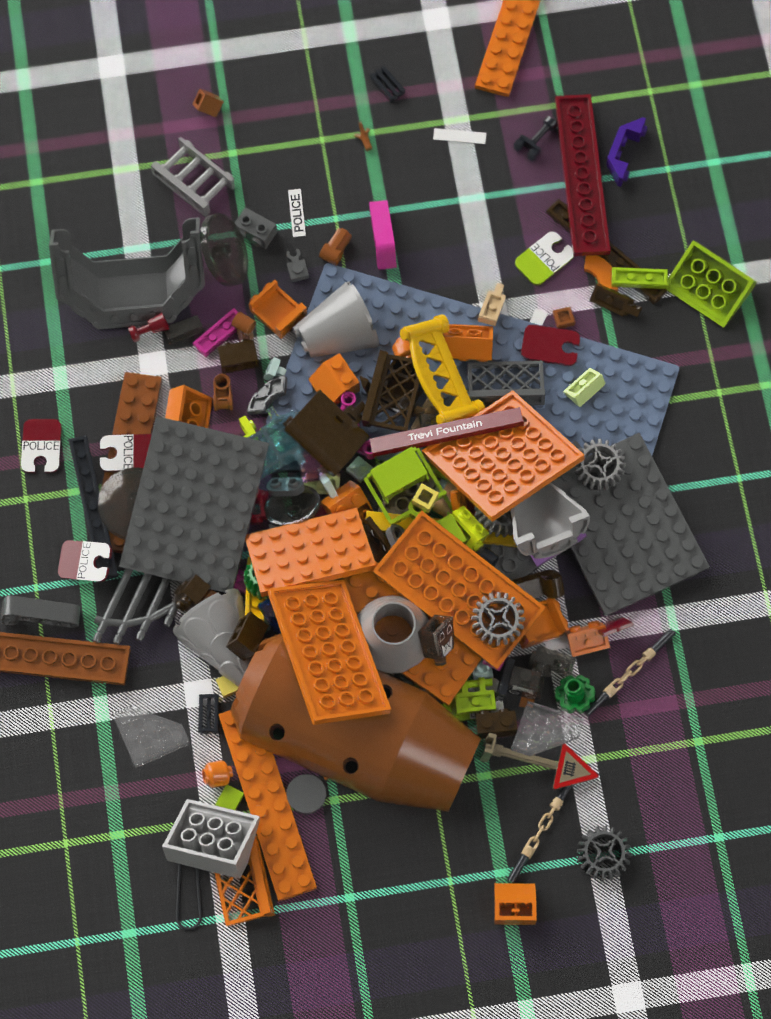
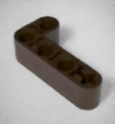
(542, 583)

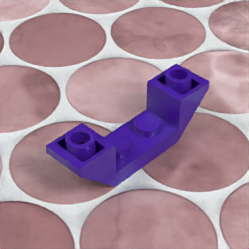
(631, 131)

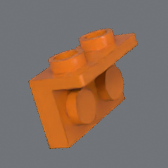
(586, 639)

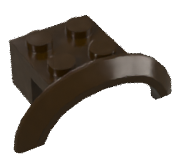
(398, 392)

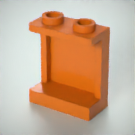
(277, 309)
(548, 625)

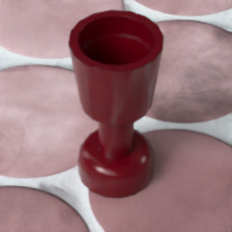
(155, 324)

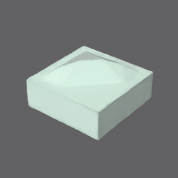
(359, 469)

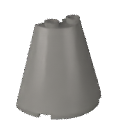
(337, 325)

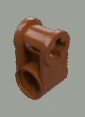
(222, 396)

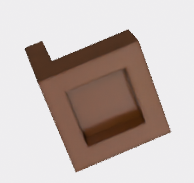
(207, 102)

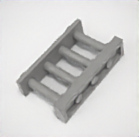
(188, 192)

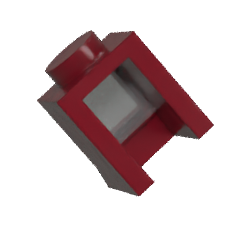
(258, 511)

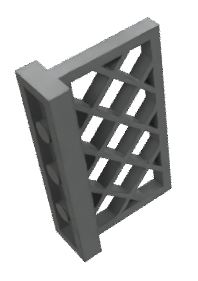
(489, 395)

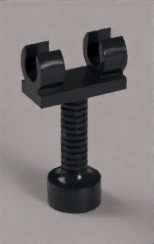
(549, 124)

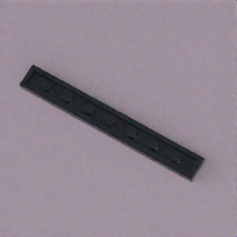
(89, 495)

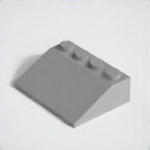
(211, 838)

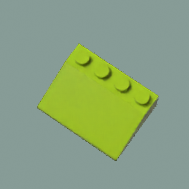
(710, 284)

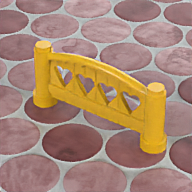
(432, 333)

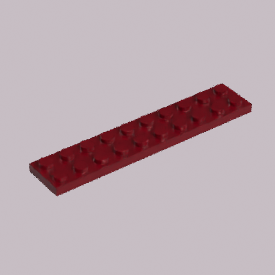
(582, 175)

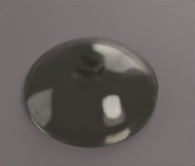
(292, 509)

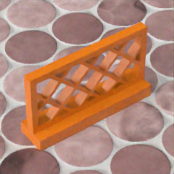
(261, 890)

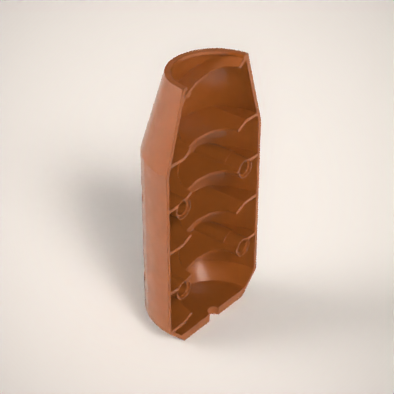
(401, 757)

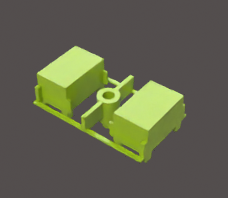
(401, 474)

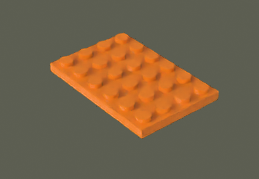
(310, 551)

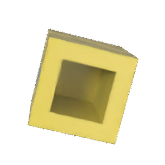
(425, 498)

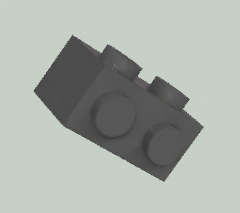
(256, 228)

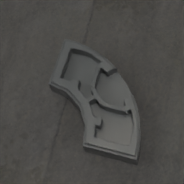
(266, 395)

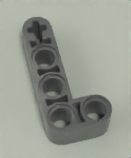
(39, 611)

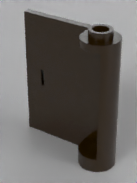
(326, 433)

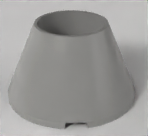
(393, 656)

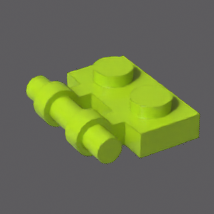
(477, 701)

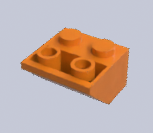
(349, 497)
(514, 904)

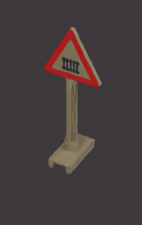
(569, 768)

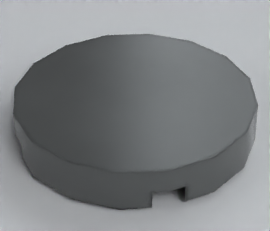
(306, 794)

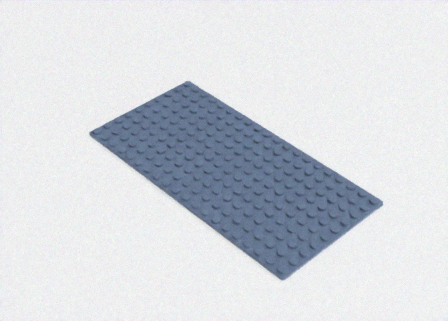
(628, 403)

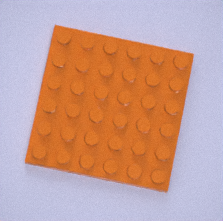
(507, 464)

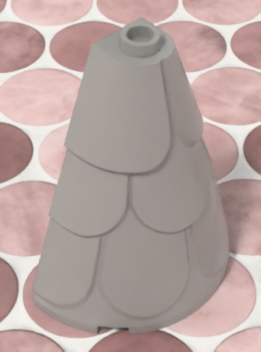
(548, 522)
(208, 629)

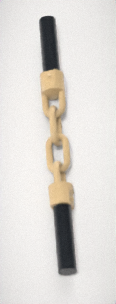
(647, 655)
(528, 851)

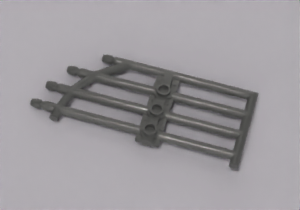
(152, 614)

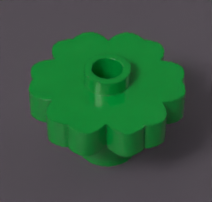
(575, 694)

